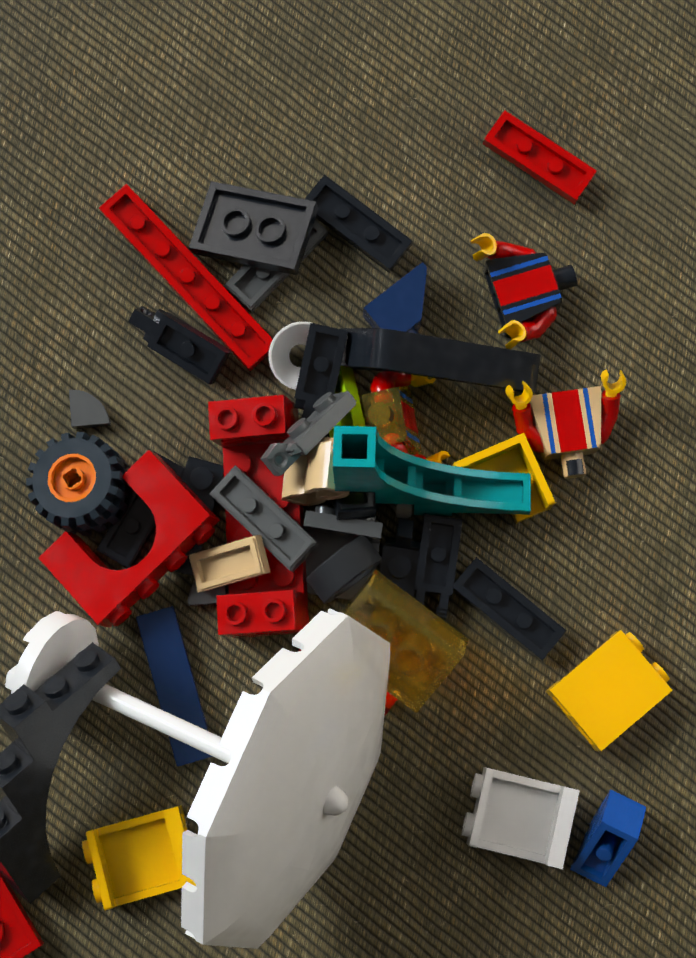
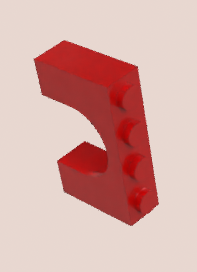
(180, 524)

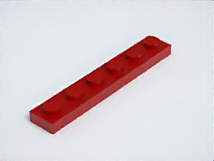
(187, 277)

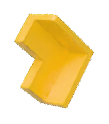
(514, 457)

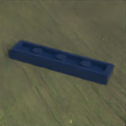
(172, 676)

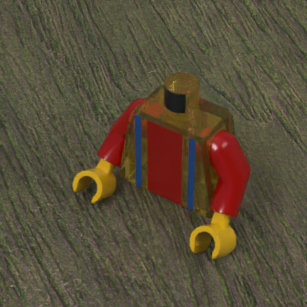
(392, 412)

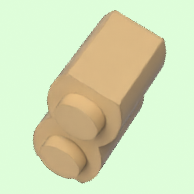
(311, 477)

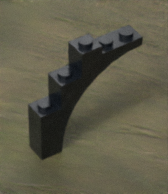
(38, 728)

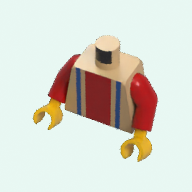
(568, 421)

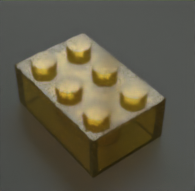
(420, 642)

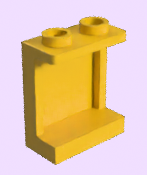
(610, 690)
(137, 857)

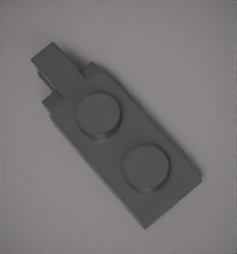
(308, 432)

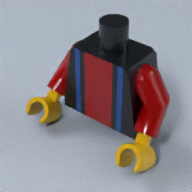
(522, 287)

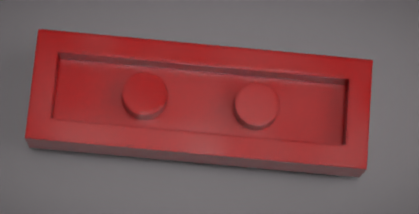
(539, 157)

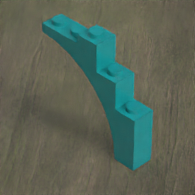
(371, 465)

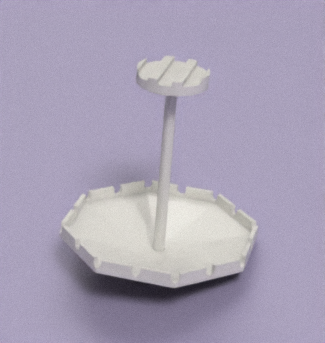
(291, 775)

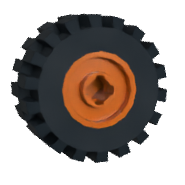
(79, 483)

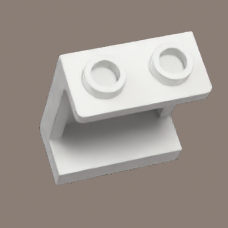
(521, 817)

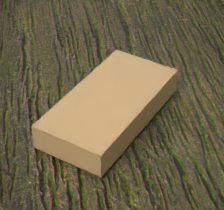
(229, 563)

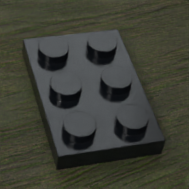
(254, 227)

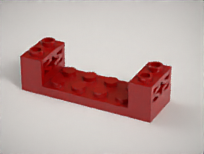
(279, 599)

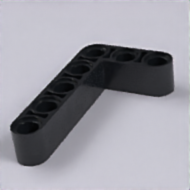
(439, 358)

